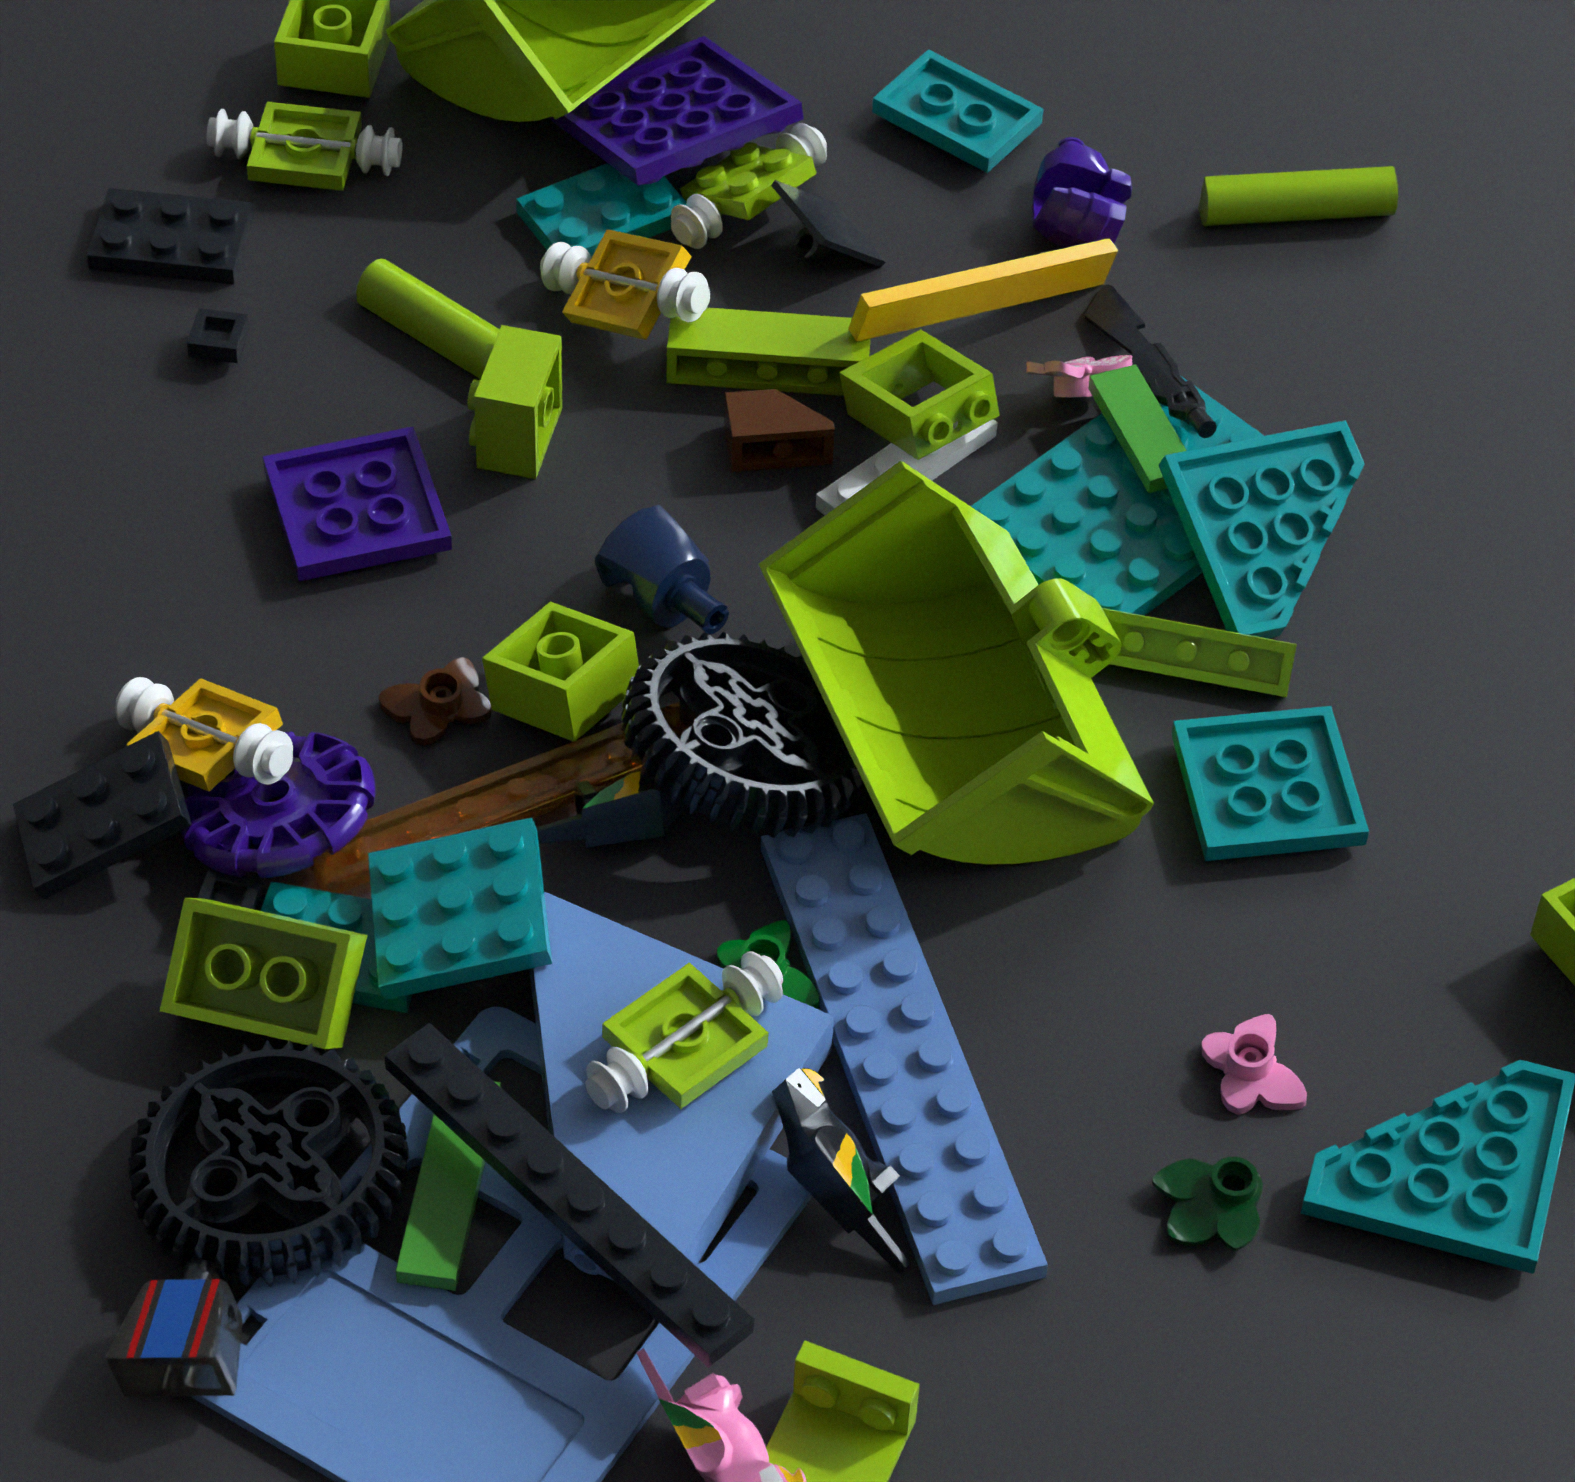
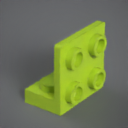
(843, 1419)

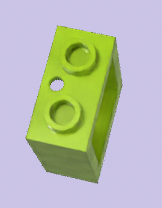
(880, 382)

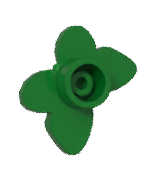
(773, 942)

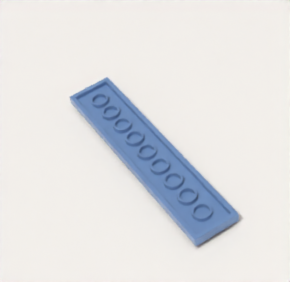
(903, 1062)

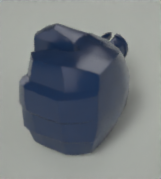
(664, 570)

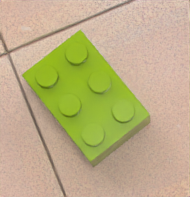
(263, 973)

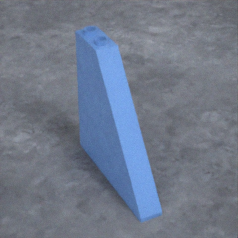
(663, 1160)

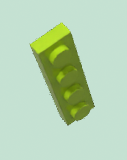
(1202, 653)

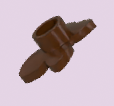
(438, 699)

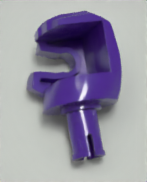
(1078, 196)

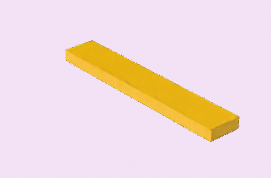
(982, 289)

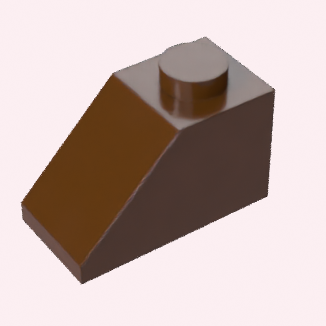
(775, 432)

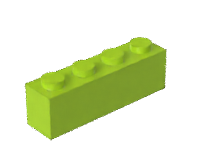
(763, 351)

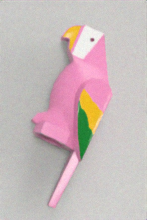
(715, 1433)

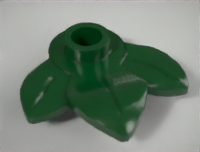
(1206, 1206)

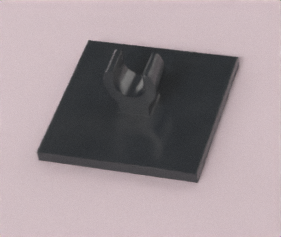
(825, 227)

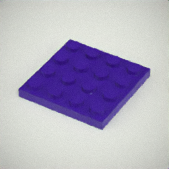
(679, 111)

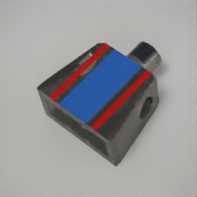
(180, 1337)

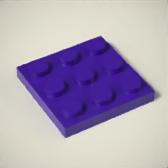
(356, 503)

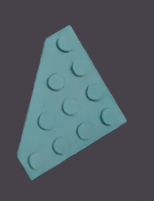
(1262, 516)
(1459, 1174)

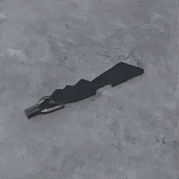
(1122, 325)

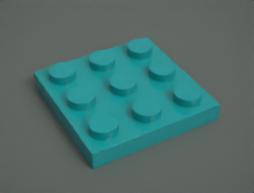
(1269, 783)
(459, 909)

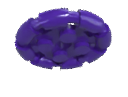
(320, 793)

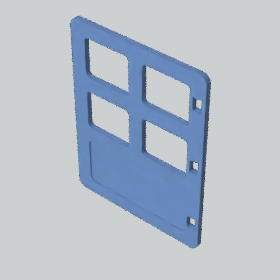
(433, 1383)

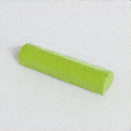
(1298, 196)
(425, 314)

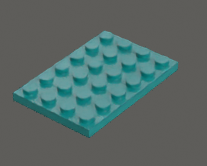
(1092, 521)

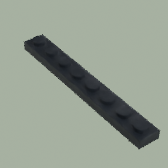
(570, 1195)

